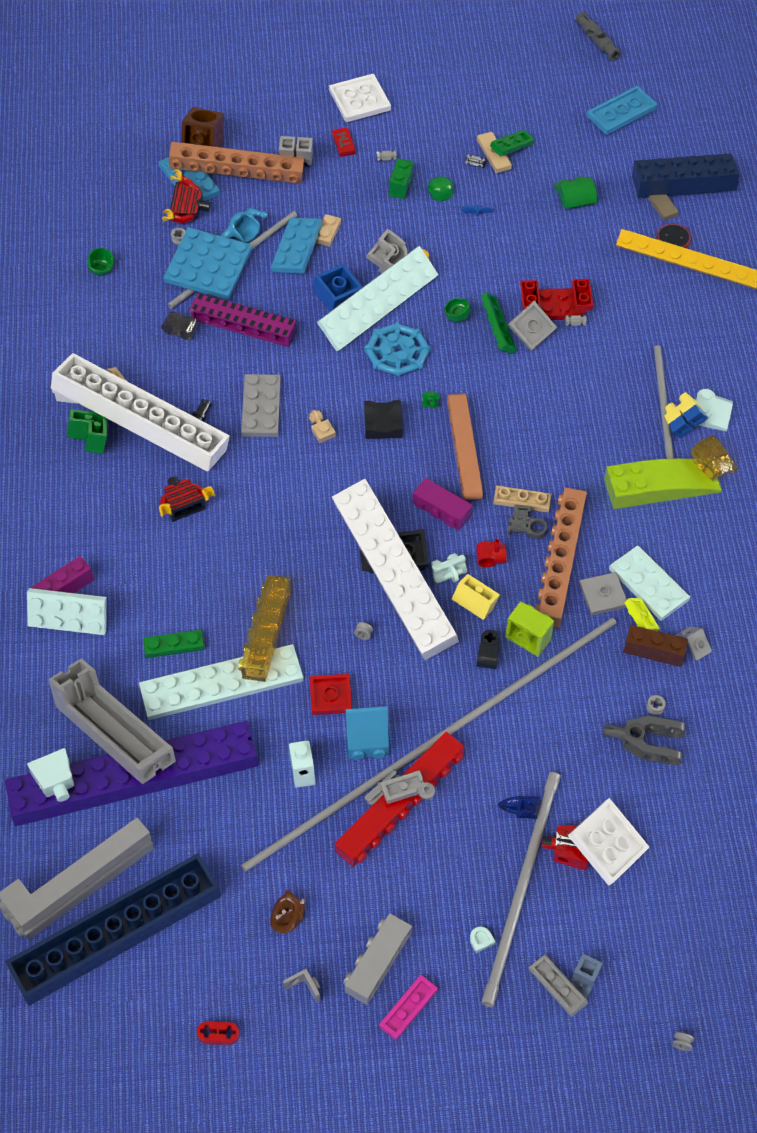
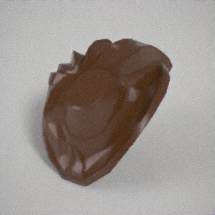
(287, 913)

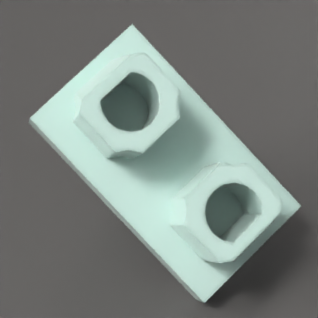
(449, 569)

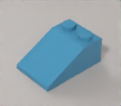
(367, 733)

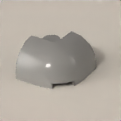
(387, 251)

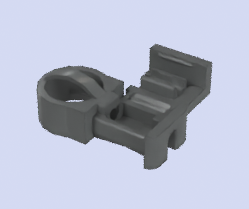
(520, 523)

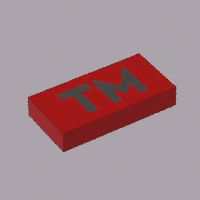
(343, 142)

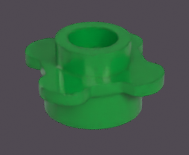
(430, 395)

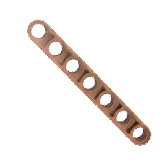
(464, 447)

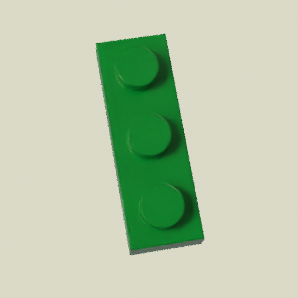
(512, 143)
(173, 643)

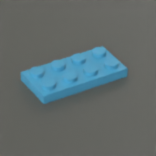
(621, 110)
(201, 179)
(296, 245)

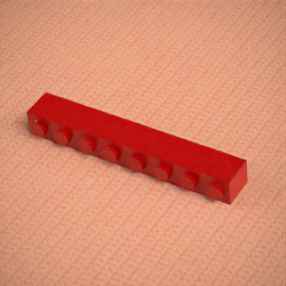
(382, 817)

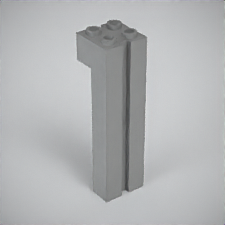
(109, 722)
(39, 910)

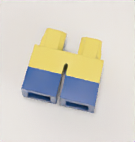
(685, 415)

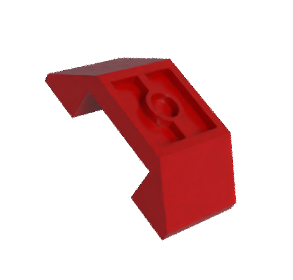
(558, 302)

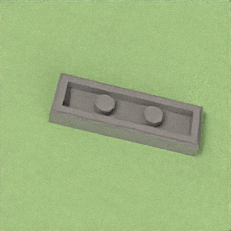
(558, 985)

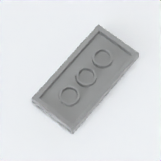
(261, 405)

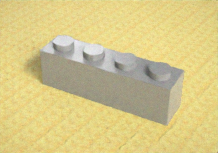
(378, 958)

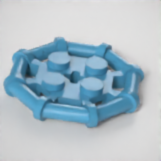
(397, 341)

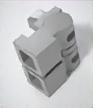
(302, 149)

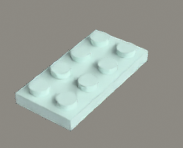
(649, 582)
(66, 611)

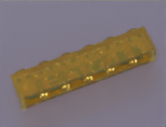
(265, 628)

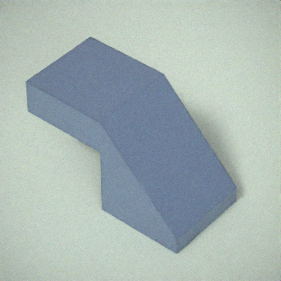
(586, 974)

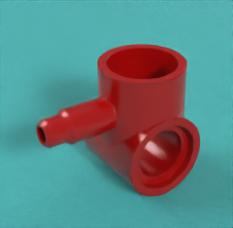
(490, 553)

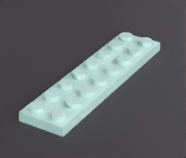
(377, 298)
(215, 684)

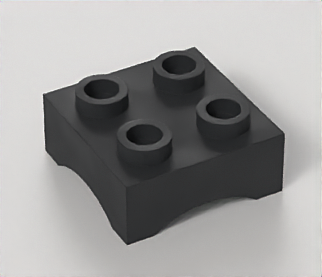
(383, 419)

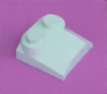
(716, 408)

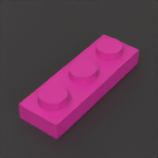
(408, 1007)

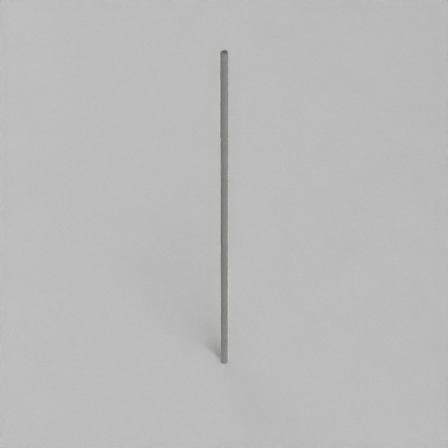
(425, 746)

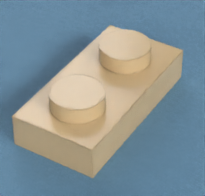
(328, 230)

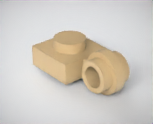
(322, 430)

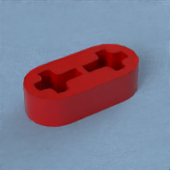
(218, 1027)

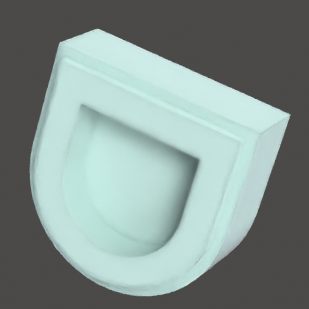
(481, 939)

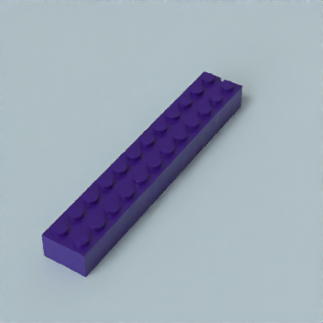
(105, 781)

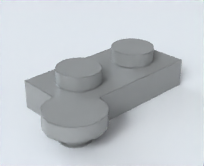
(406, 787)

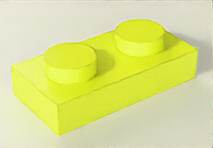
(641, 614)

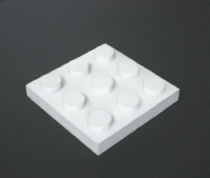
(359, 98)
(608, 841)

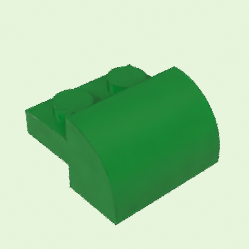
(576, 192)

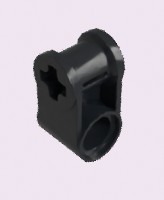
(488, 651)

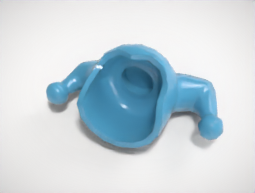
(244, 225)

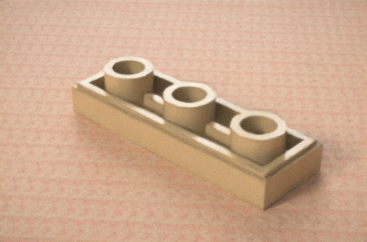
(499, 163)
(512, 496)

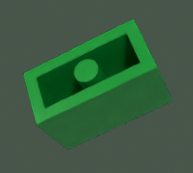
(401, 178)

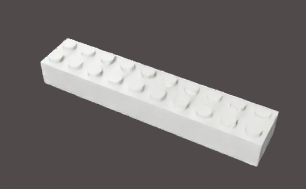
(140, 412)
(395, 569)

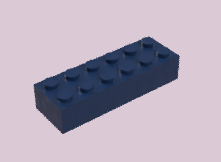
(685, 175)

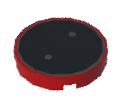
(675, 235)

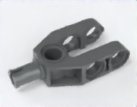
(650, 725)

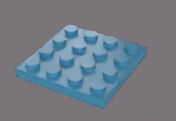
(208, 263)

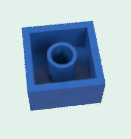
(335, 286)

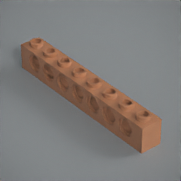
(236, 162)
(574, 500)

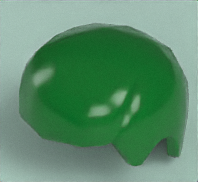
(440, 188)
(100, 261)
(457, 310)

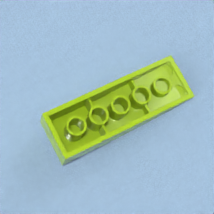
(656, 482)

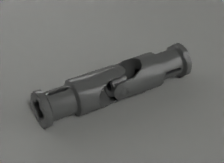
(603, 42)

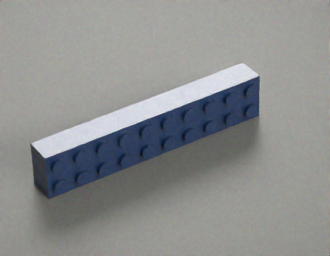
(113, 929)

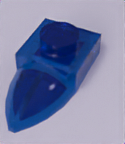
(522, 806)

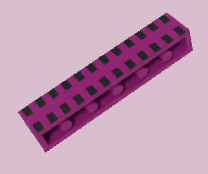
(243, 320)

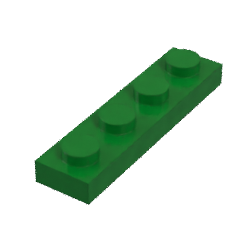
(498, 323)

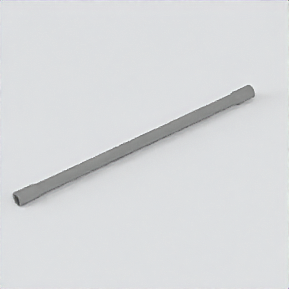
(492, 986)

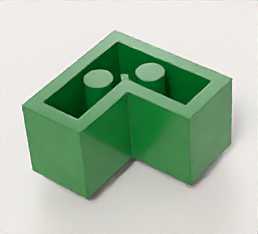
(88, 427)

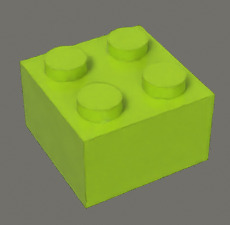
(529, 628)

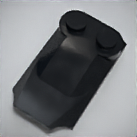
(415, 545)

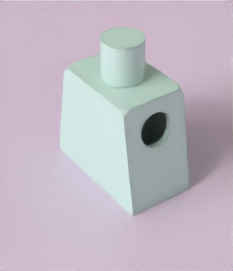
(301, 760)
(53, 774)

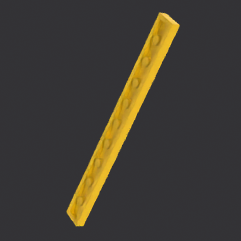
(687, 258)

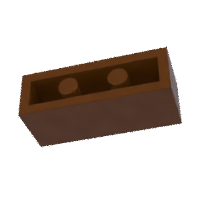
(655, 645)

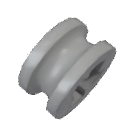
(175, 232)
(363, 631)
(658, 699)
(683, 1041)

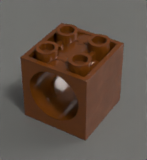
(203, 127)

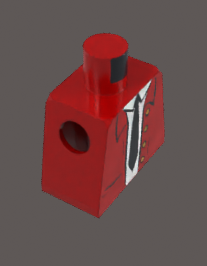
(564, 849)

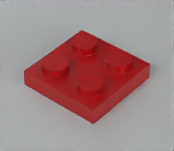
(330, 694)

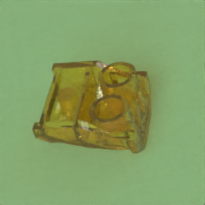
(713, 458)

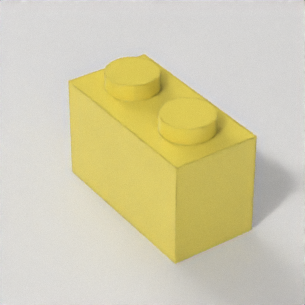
(475, 596)

